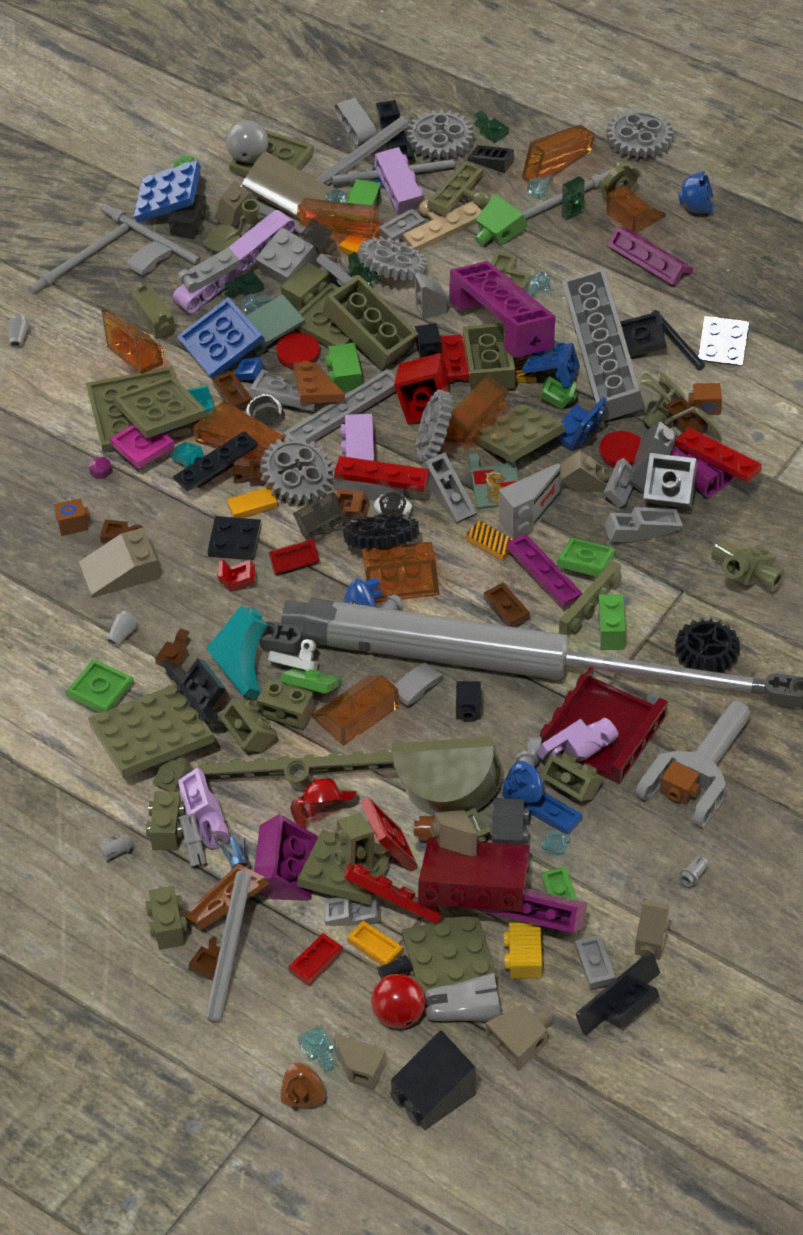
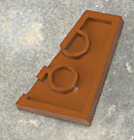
(315, 385)
(217, 900)

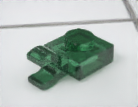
(491, 129)
(359, 269)
(244, 285)

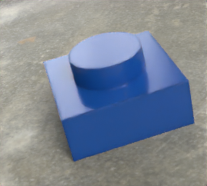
(249, 369)

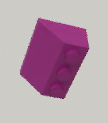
(281, 857)

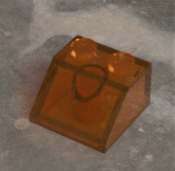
(632, 209)

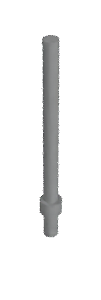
(353, 175)
(593, 182)
(120, 217)
(49, 277)

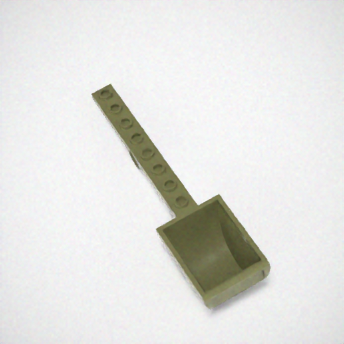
(433, 773)

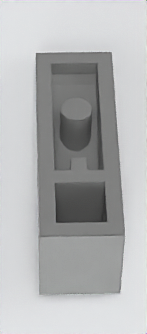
(447, 488)

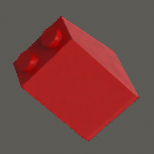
(417, 382)

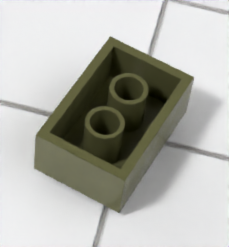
(487, 355)

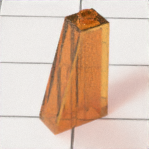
(557, 152)
(340, 217)
(227, 422)

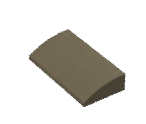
(282, 184)

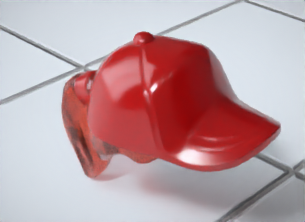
(316, 797)

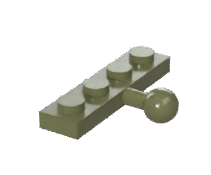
(457, 187)

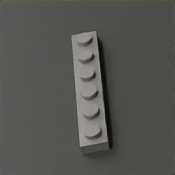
(334, 413)

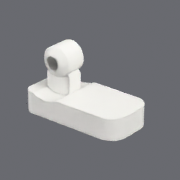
(304, 660)

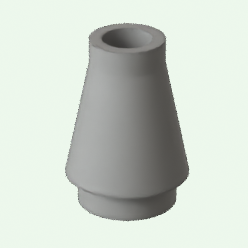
(17, 330)
(122, 626)

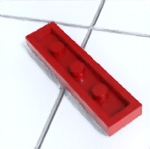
(718, 455)
(381, 473)
(383, 887)

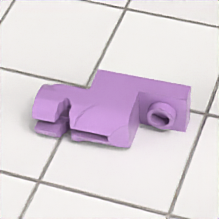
(580, 739)
(205, 806)

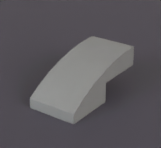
(147, 257)
(414, 683)
(349, 913)

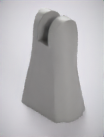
(464, 1001)

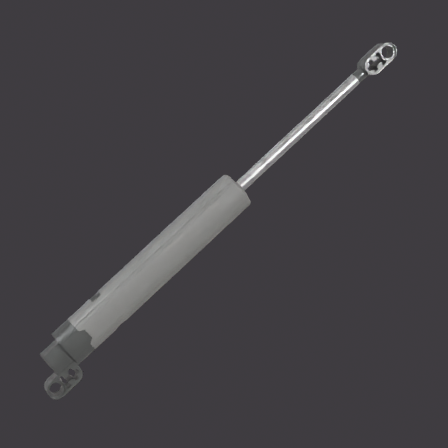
(481, 646)

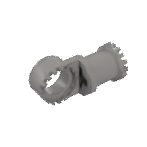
(530, 755)

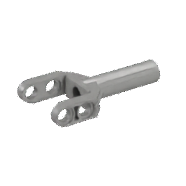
(701, 761)

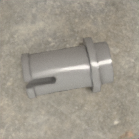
(393, 602)
(116, 847)
(690, 875)

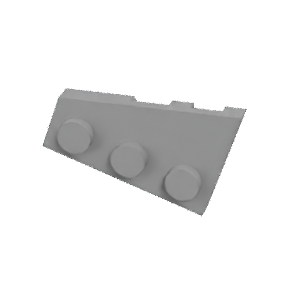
(332, 265)
(283, 392)

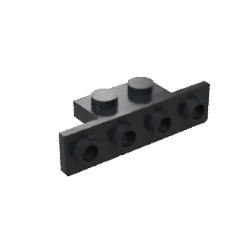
(215, 462)
(199, 686)
(623, 997)

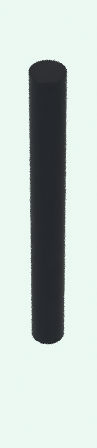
(681, 344)

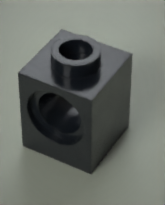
(428, 340)
(468, 700)

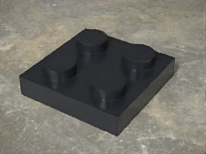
(644, 334)
(234, 538)

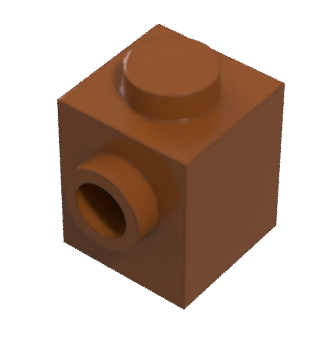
(680, 783)

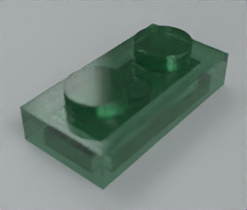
(573, 198)

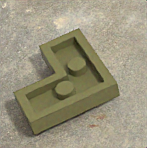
(506, 263)

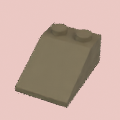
(120, 564)

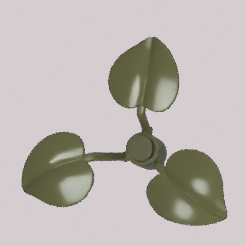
(225, 235)
(660, 413)

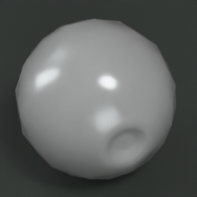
(246, 141)

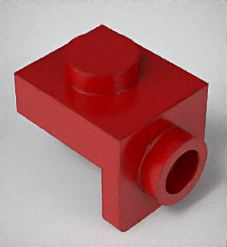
(237, 575)

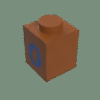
(706, 397)
(71, 516)

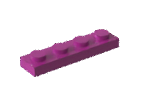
(544, 570)

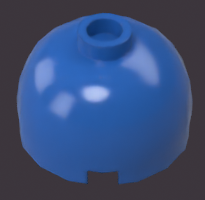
(697, 194)

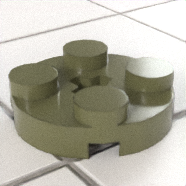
(620, 173)

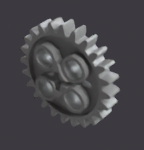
(639, 133)
(440, 134)
(391, 258)
(433, 426)
(296, 470)

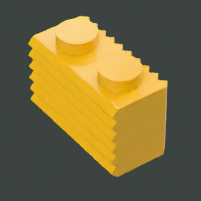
(524, 950)

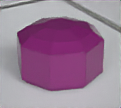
(100, 467)

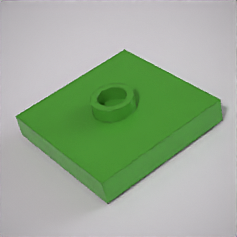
(585, 557)
(311, 680)
(99, 686)

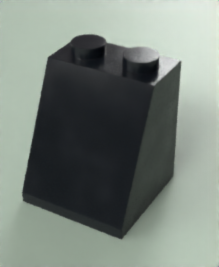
(434, 1082)

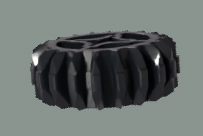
(707, 646)

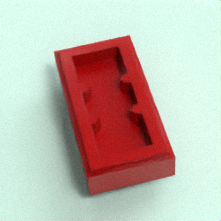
(293, 556)
(315, 959)

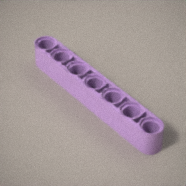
(246, 250)

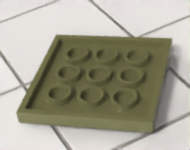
(108, 417)
(150, 730)

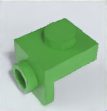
(556, 394)

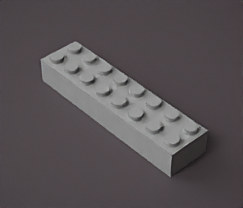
(603, 343)

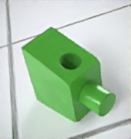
(499, 222)

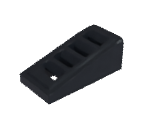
(497, 157)

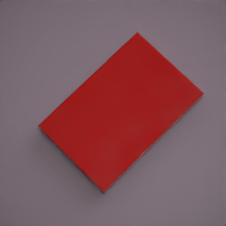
(389, 834)

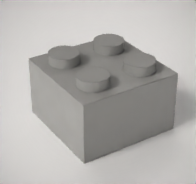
(285, 256)
(670, 480)

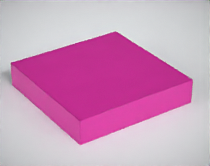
(138, 448)

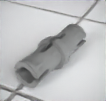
(192, 839)

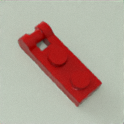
(454, 357)

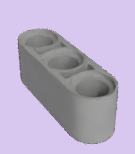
(355, 121)

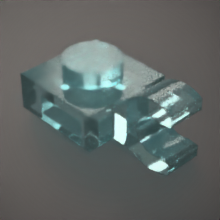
(317, 1046)

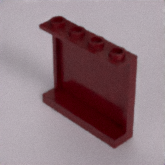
(633, 718)
(484, 881)

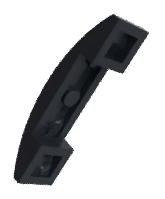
(387, 114)

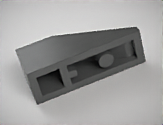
(656, 440)

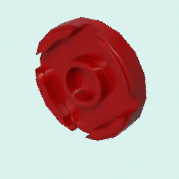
(297, 348)
(618, 446)

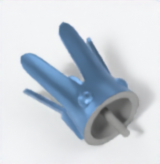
(239, 854)

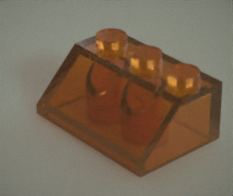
(131, 343)
(476, 410)
(402, 570)
(358, 708)

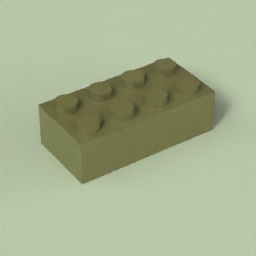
(370, 322)

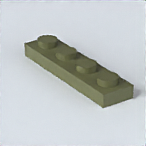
(586, 603)

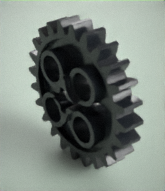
(381, 531)

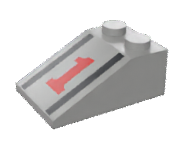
(529, 500)

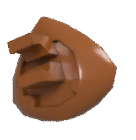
(302, 1087)

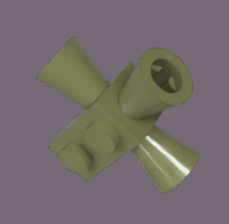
(748, 564)

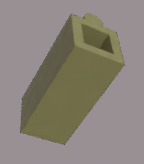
(152, 311)

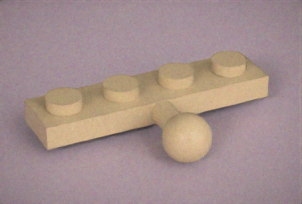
(441, 226)

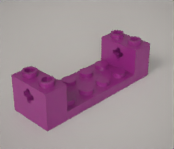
(527, 322)

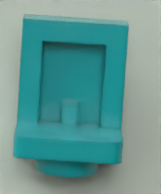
(203, 396)
(187, 454)

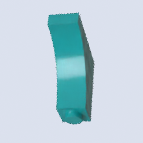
(236, 649)

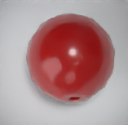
(398, 1001)

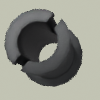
(398, 966)

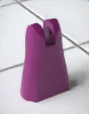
(708, 477)

